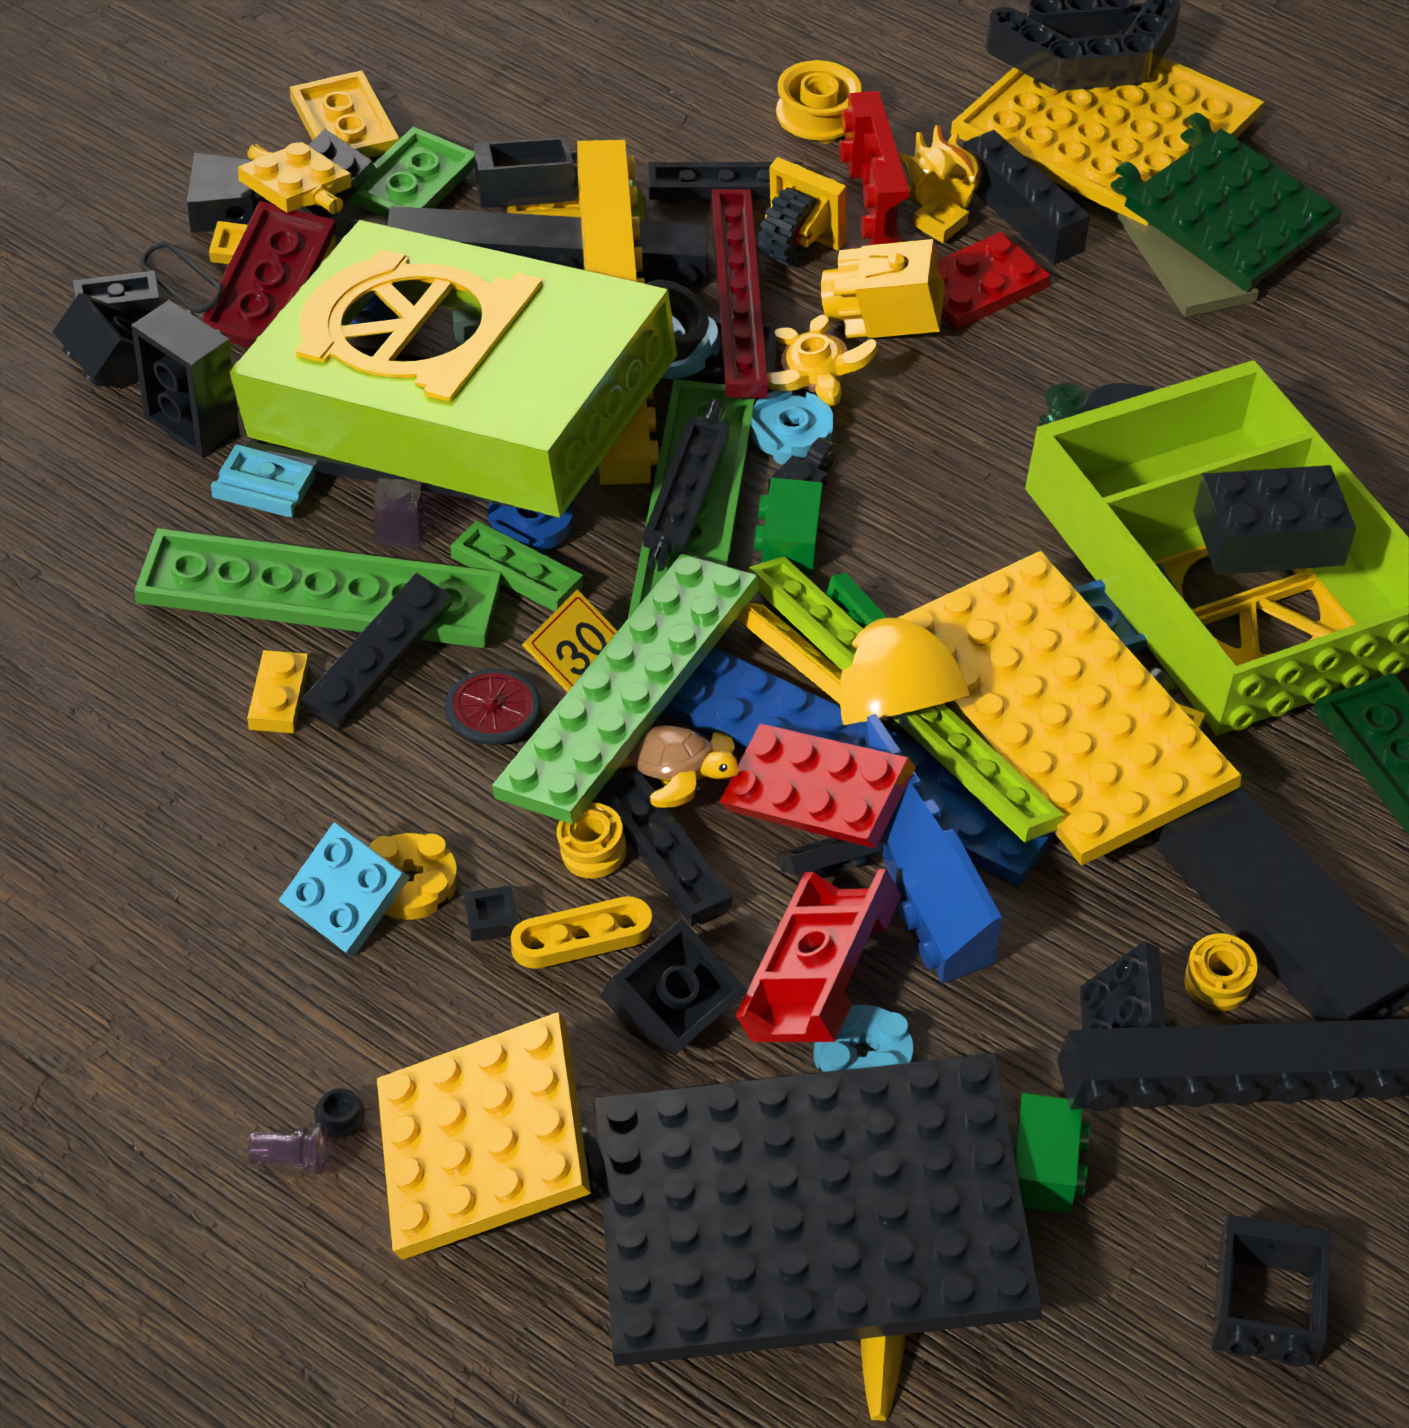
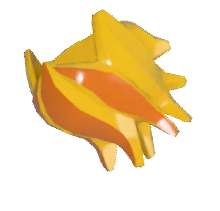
(941, 170)

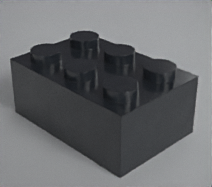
(186, 378)
(1273, 519)

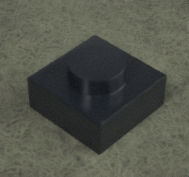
(490, 912)

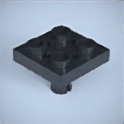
(1127, 993)

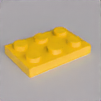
(346, 109)

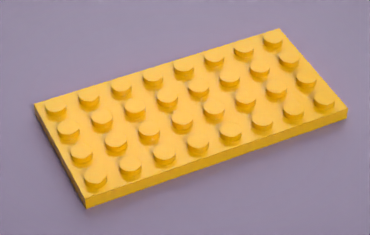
(1073, 708)

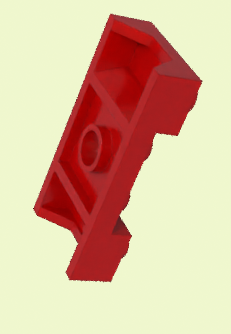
(874, 158)
(811, 959)

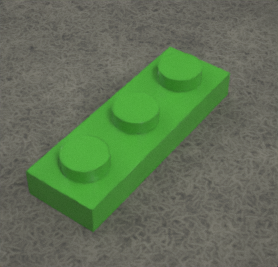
(519, 565)

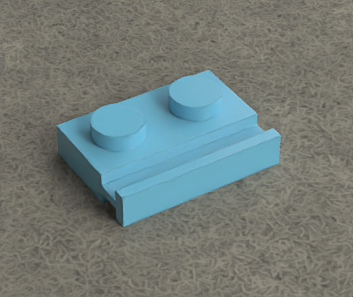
(263, 481)

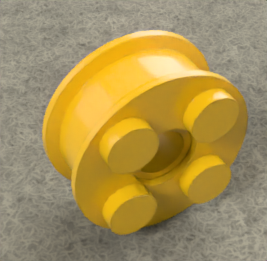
(813, 99)

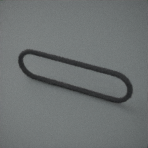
(193, 265)

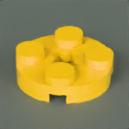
(436, 871)

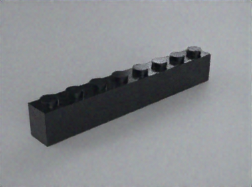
(668, 249)
(1235, 1064)

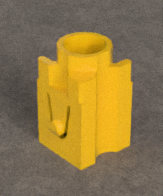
(885, 290)

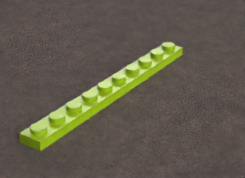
(934, 727)

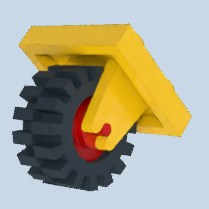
(801, 211)

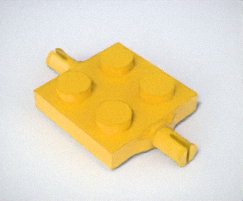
(295, 177)

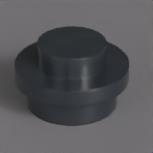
(340, 1112)

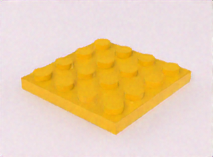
(481, 1136)

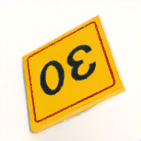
(570, 640)

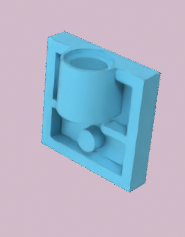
(344, 889)

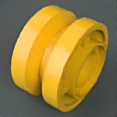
(595, 857)
(1217, 991)

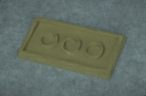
(1186, 278)

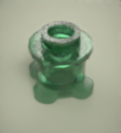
(1063, 402)

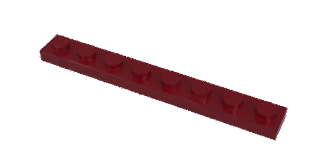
(738, 294)

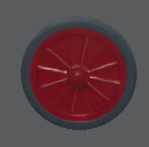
(493, 706)

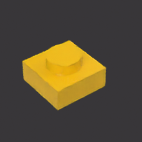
(940, 218)

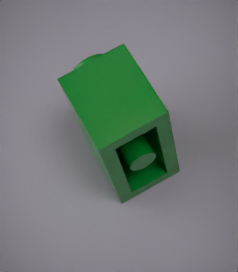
(790, 522)
(1048, 1153)

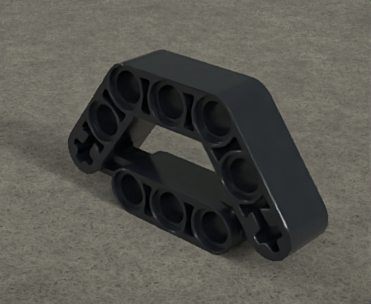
(1084, 40)

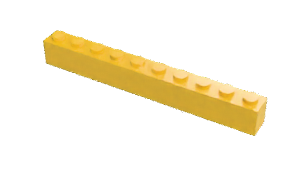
(610, 251)

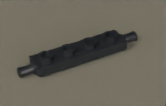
(686, 486)

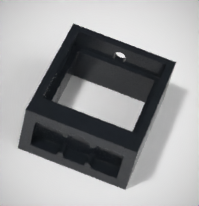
(525, 172)
(1282, 1248)

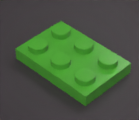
(415, 173)

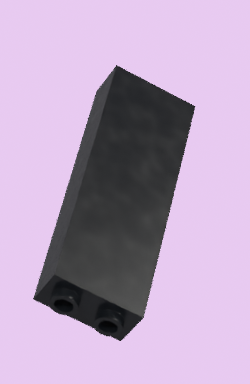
(1287, 910)

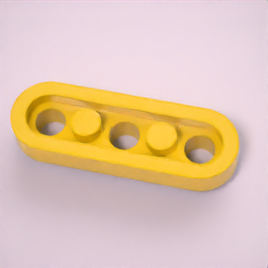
(598, 922)

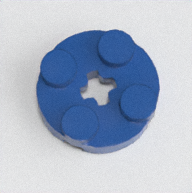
(537, 533)

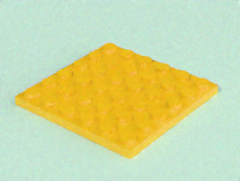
(1090, 132)

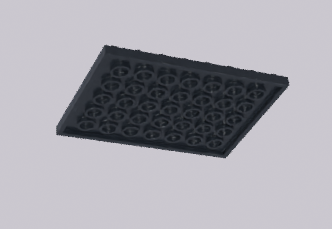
(812, 1210)

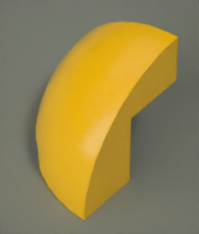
(898, 672)

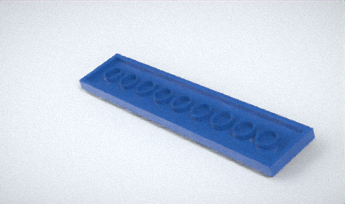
(737, 697)

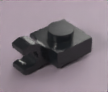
(811, 468)

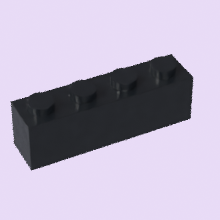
(1028, 199)

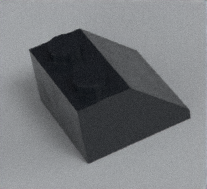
(100, 341)
(673, 989)

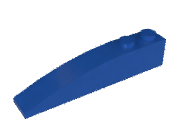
(936, 879)

